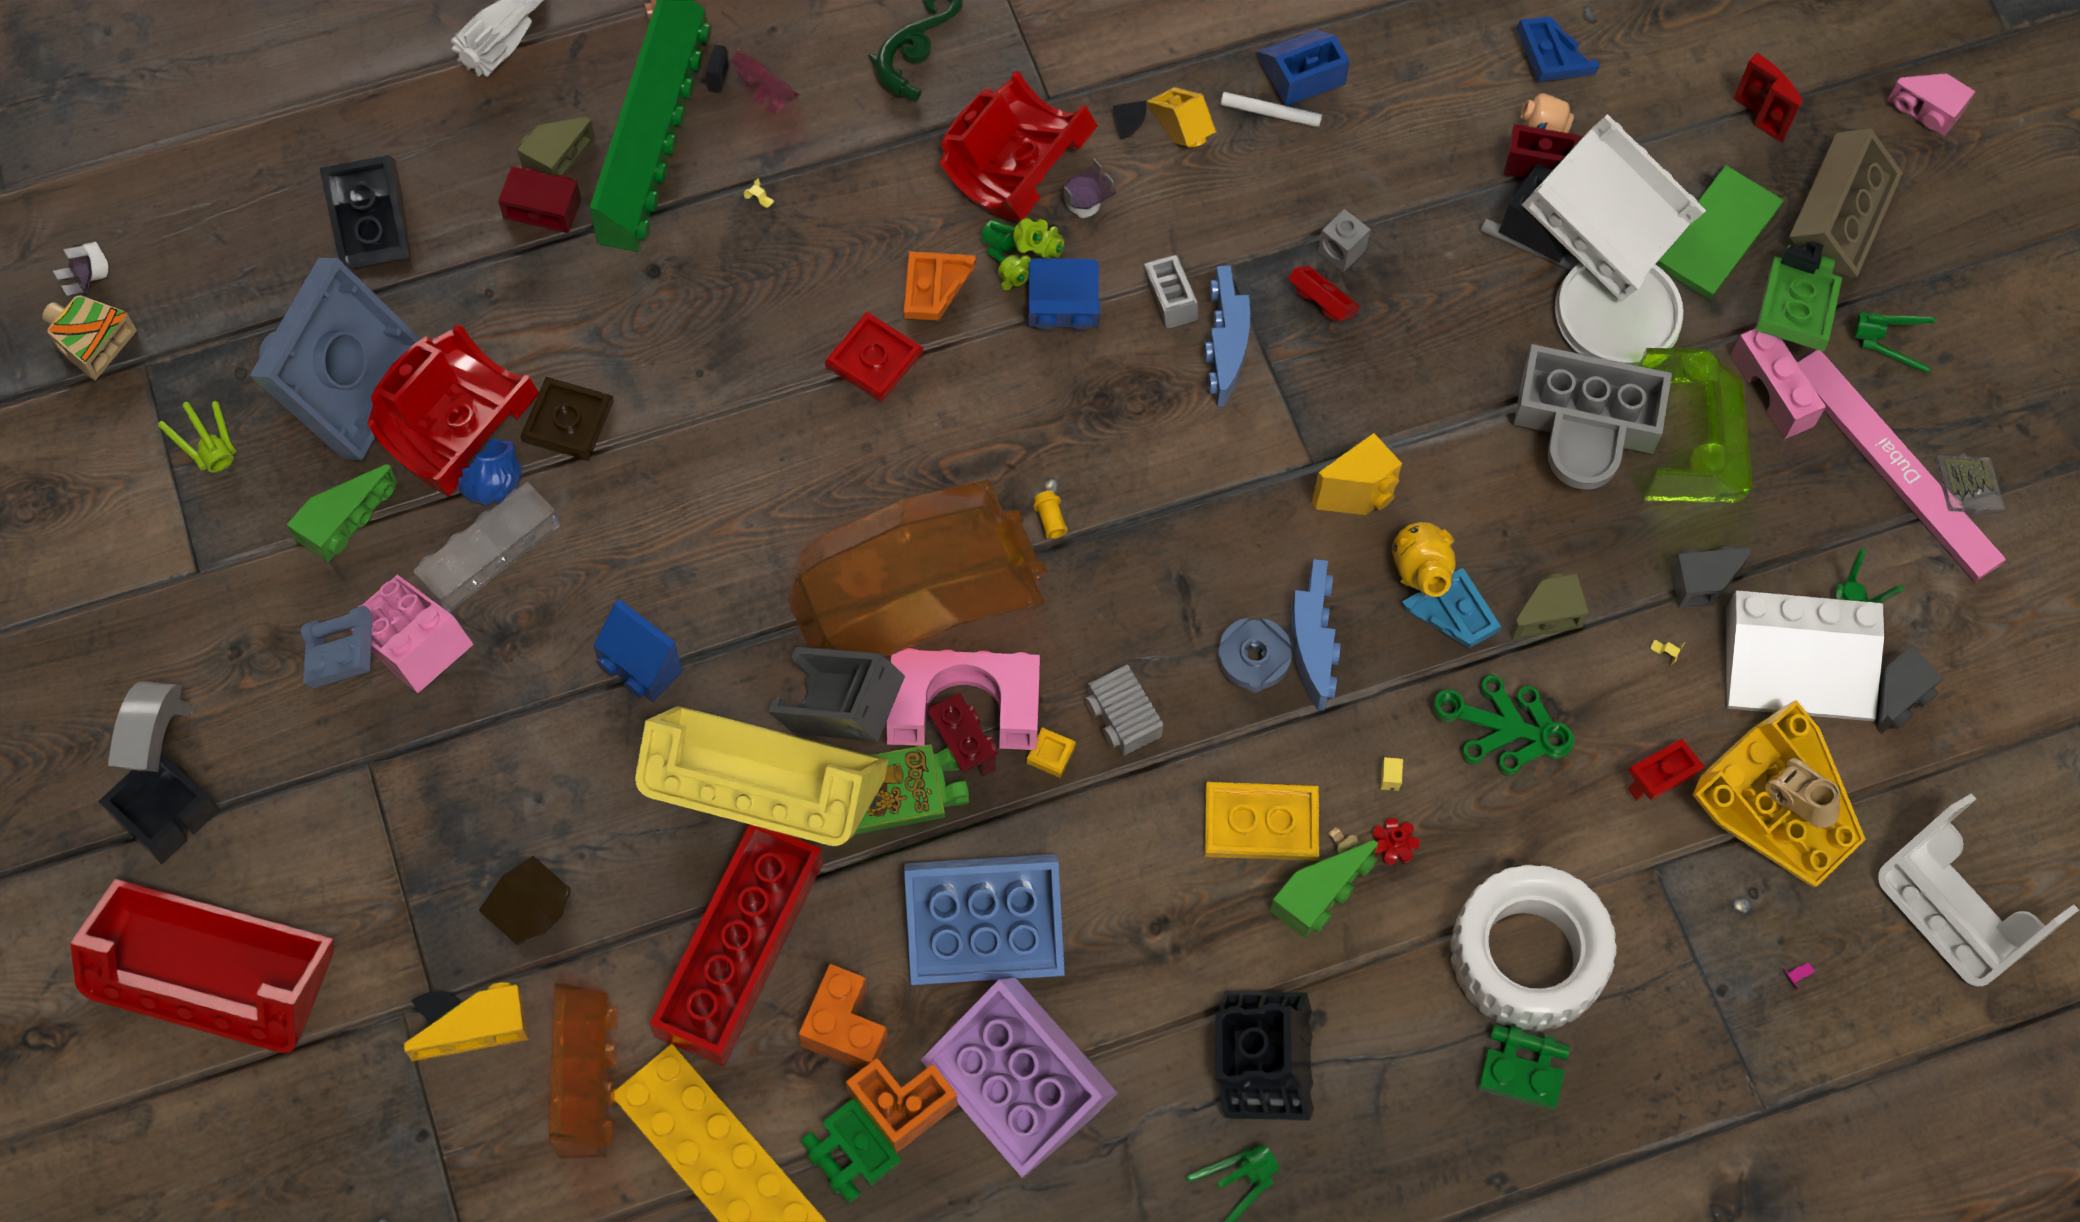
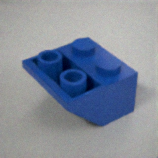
(1305, 65)

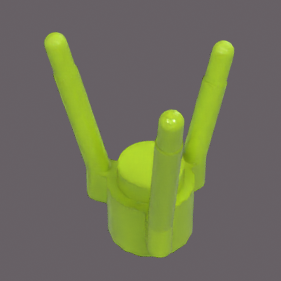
(213, 452)

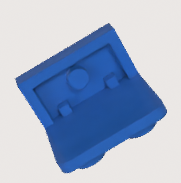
(1064, 293)

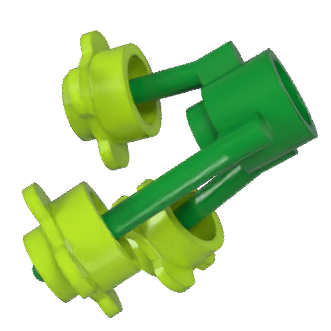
(1027, 236)

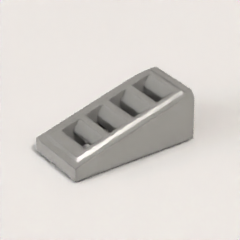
(1176, 310)

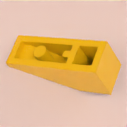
(480, 1022)

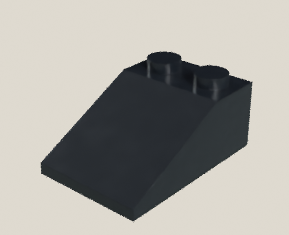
(366, 211)

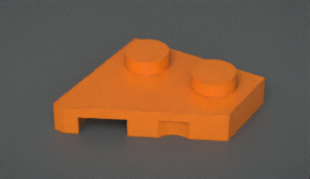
(934, 283)

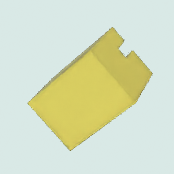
(1391, 773)

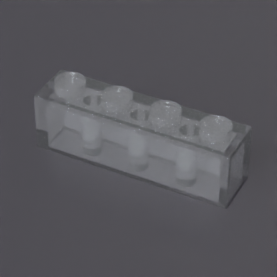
(486, 547)

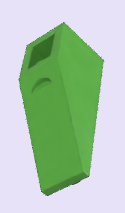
(335, 515)
(1315, 889)

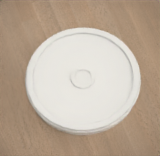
(1613, 329)

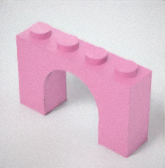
(1006, 677)

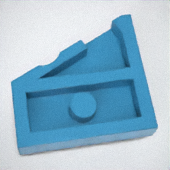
(1457, 613)

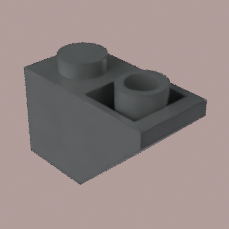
(1704, 576)
(1902, 686)

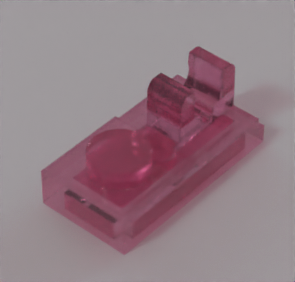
(771, 84)

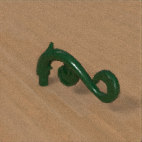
(919, 52)

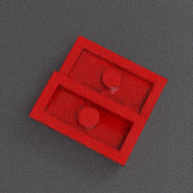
(1770, 96)

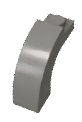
(143, 723)

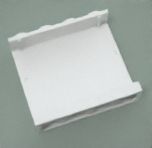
(1613, 207)

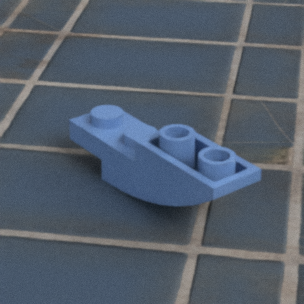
(1228, 337)
(1311, 639)

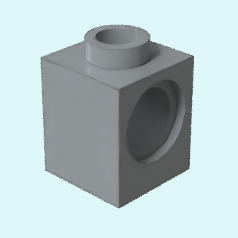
(1344, 240)

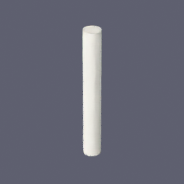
(1271, 109)

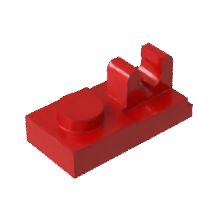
(1664, 771)

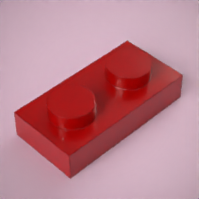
(1314, 286)

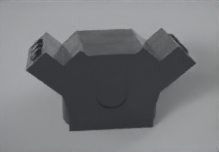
(1264, 1055)

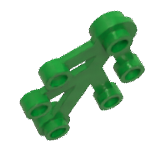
(1508, 726)

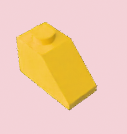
(1183, 116)

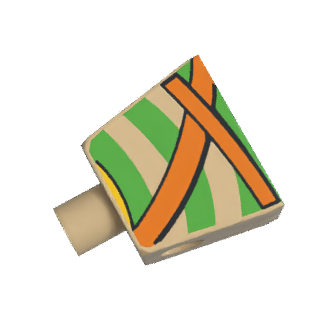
(88, 332)

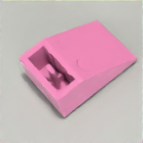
(413, 633)

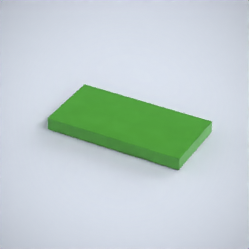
(1722, 235)

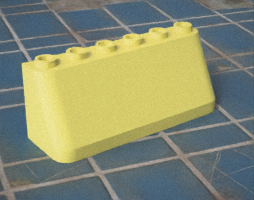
(757, 775)

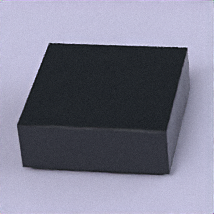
(717, 69)

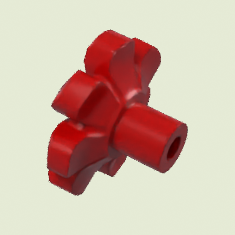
(1395, 841)

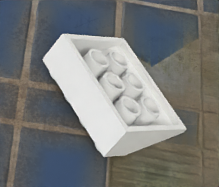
(1804, 651)

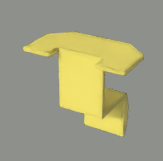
(760, 193)
(1671, 649)

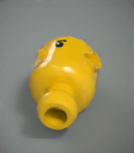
(1425, 558)

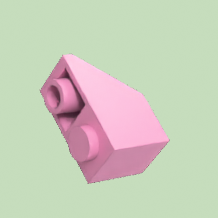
(1932, 100)

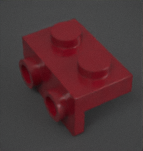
(963, 736)

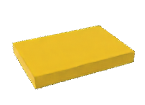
(1262, 821)

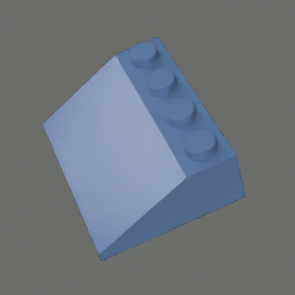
(984, 919)

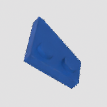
(1552, 51)

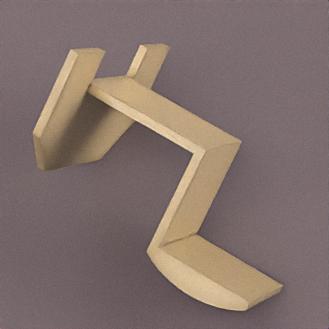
(1342, 843)

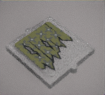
(1969, 484)

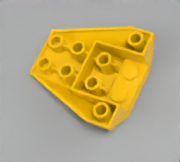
(1738, 801)

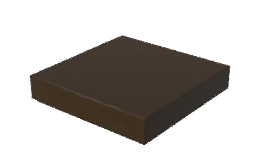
(567, 418)

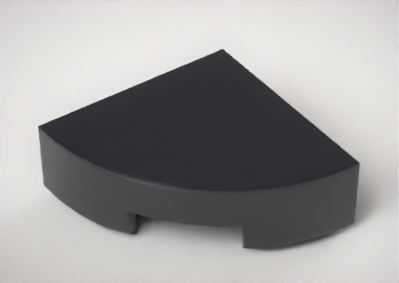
(1129, 117)
(1803, 257)
(435, 1005)

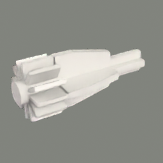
(493, 34)

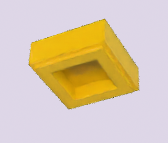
(1051, 753)

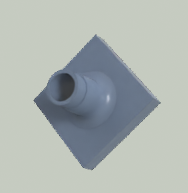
(332, 356)

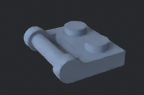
(341, 657)

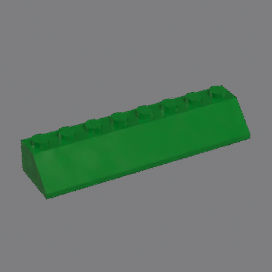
(649, 123)

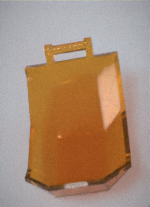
(915, 572)

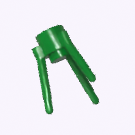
(1874, 326)
(1855, 591)
(1253, 1166)

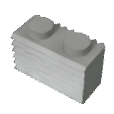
(1124, 710)

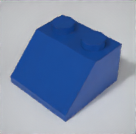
(637, 653)

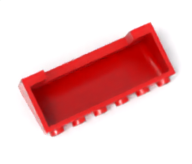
(200, 966)

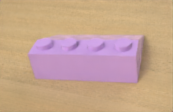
(1019, 1075)

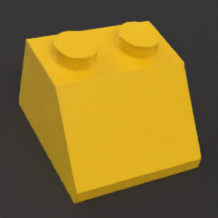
(1358, 479)

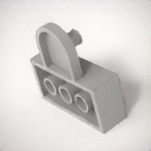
(1591, 411)

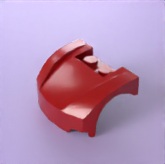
(1008, 144)
(443, 406)

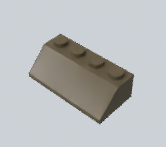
(1848, 199)

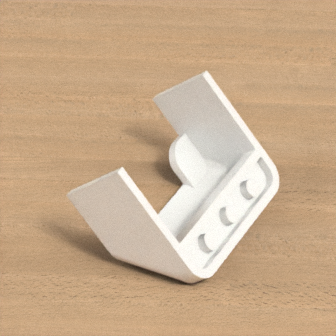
(1950, 910)

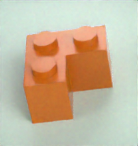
(833, 1021)
(904, 1111)

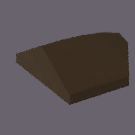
(526, 901)

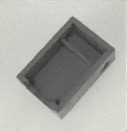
(845, 694)

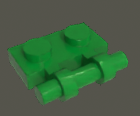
(1521, 1078)
(860, 1142)

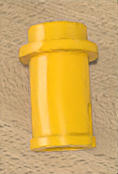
(1048, 507)

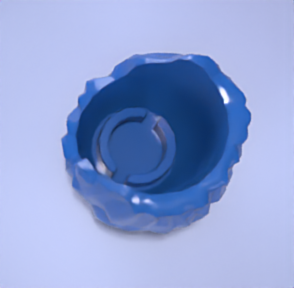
(491, 474)

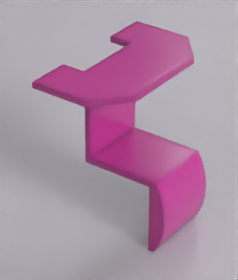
(1799, 973)

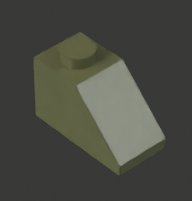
(556, 145)
(1552, 608)

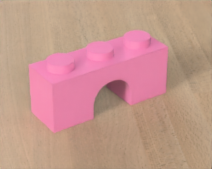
(1793, 399)

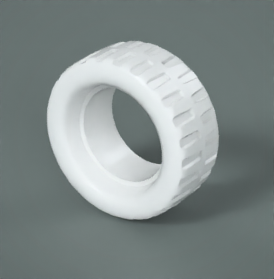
(1567, 905)

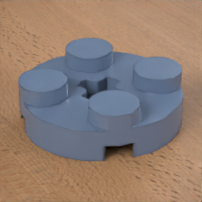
(1256, 634)

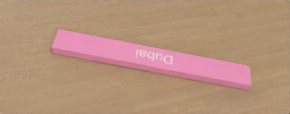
(1900, 468)

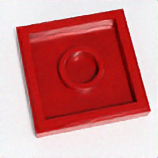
(874, 356)

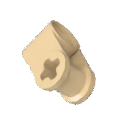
(1801, 789)

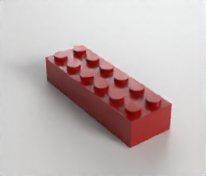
(737, 944)

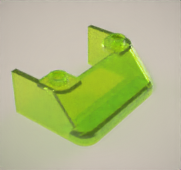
(1717, 469)

